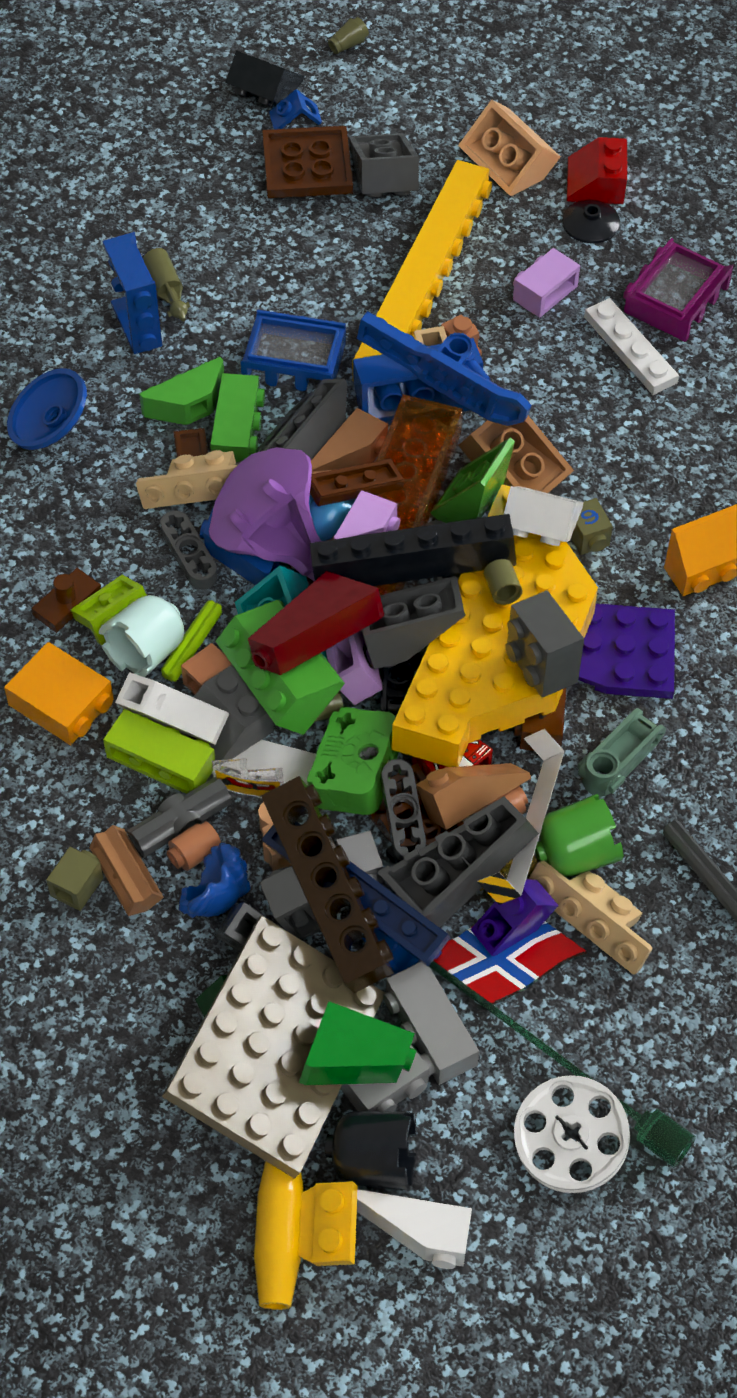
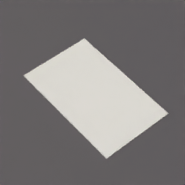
(273, 755)

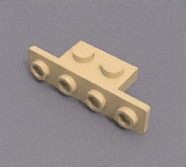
(187, 480)
(597, 914)

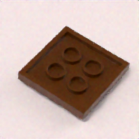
(307, 162)

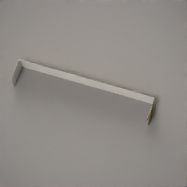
(552, 755)

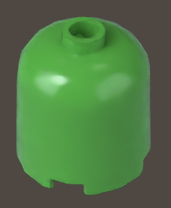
(579, 837)

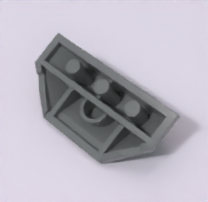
(311, 419)

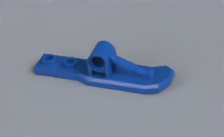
(447, 369)

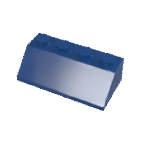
(382, 382)

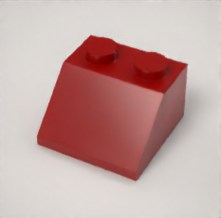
(598, 171)

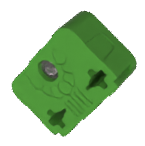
(352, 760)

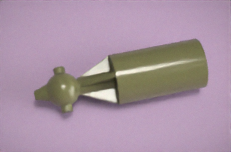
(167, 281)

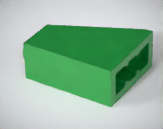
(356, 1050)

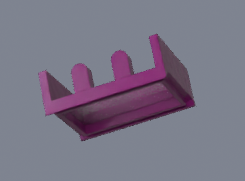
(676, 289)

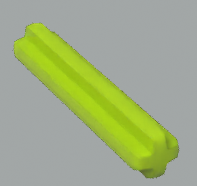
(192, 640)

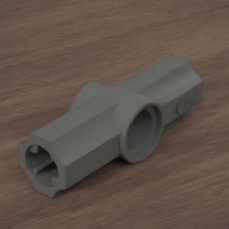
(178, 814)

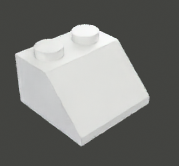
(542, 514)

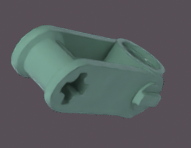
(619, 753)

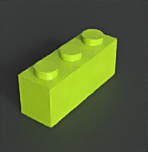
(159, 752)

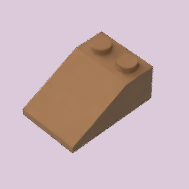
(533, 459)

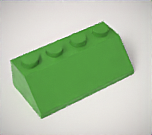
(290, 698)

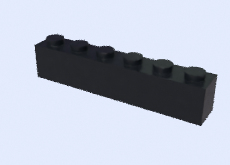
(417, 551)

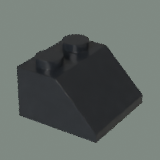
(262, 79)

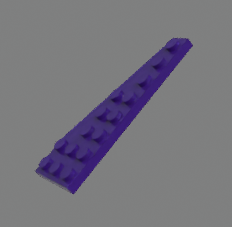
(630, 651)

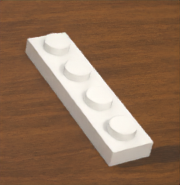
(631, 346)

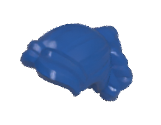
(220, 883)

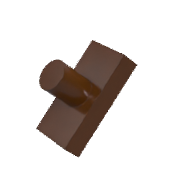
(68, 591)

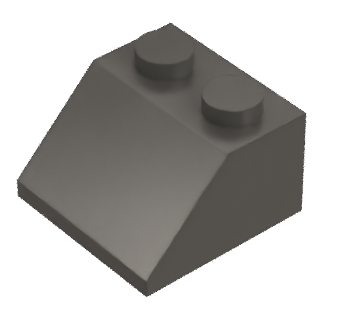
(246, 719)

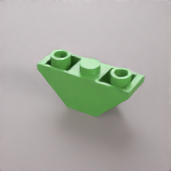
(185, 396)

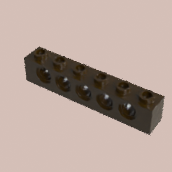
(357, 968)

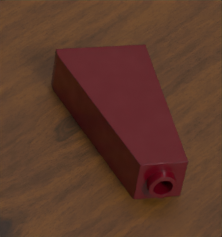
(314, 622)

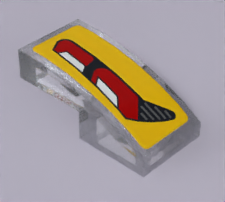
(247, 782)

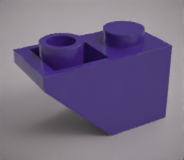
(514, 920)

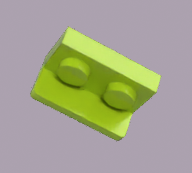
(107, 603)

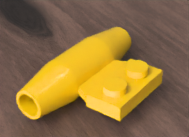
(299, 1225)

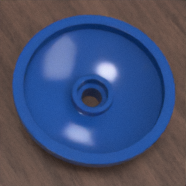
(47, 409)

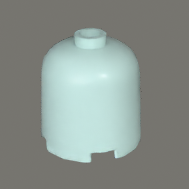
(143, 634)

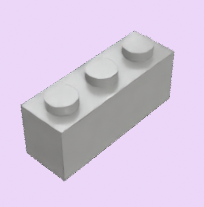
(430, 1015)

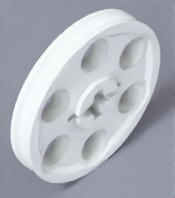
(570, 1151)

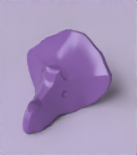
(267, 509)

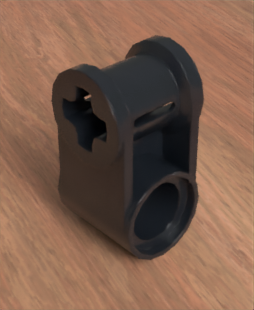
(393, 690)

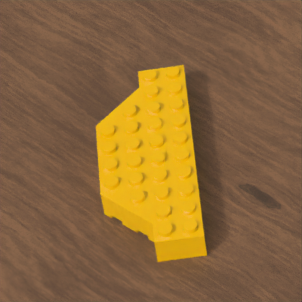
(465, 674)

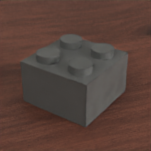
(544, 644)

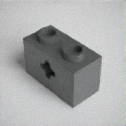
(289, 903)

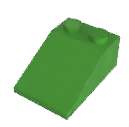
(475, 486)

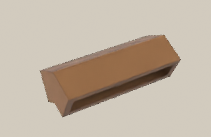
(125, 870)

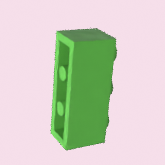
(238, 415)

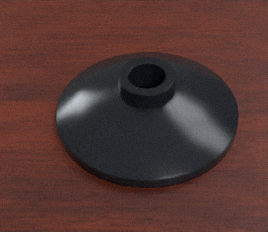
(591, 221)

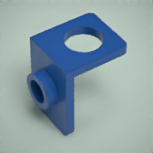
(291, 107)

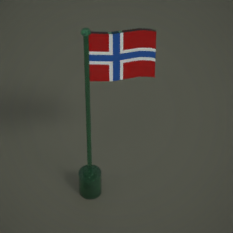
(498, 977)

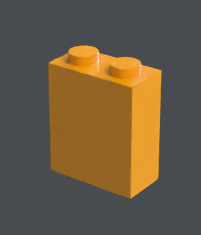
(59, 693)

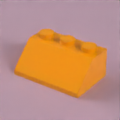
(703, 552)

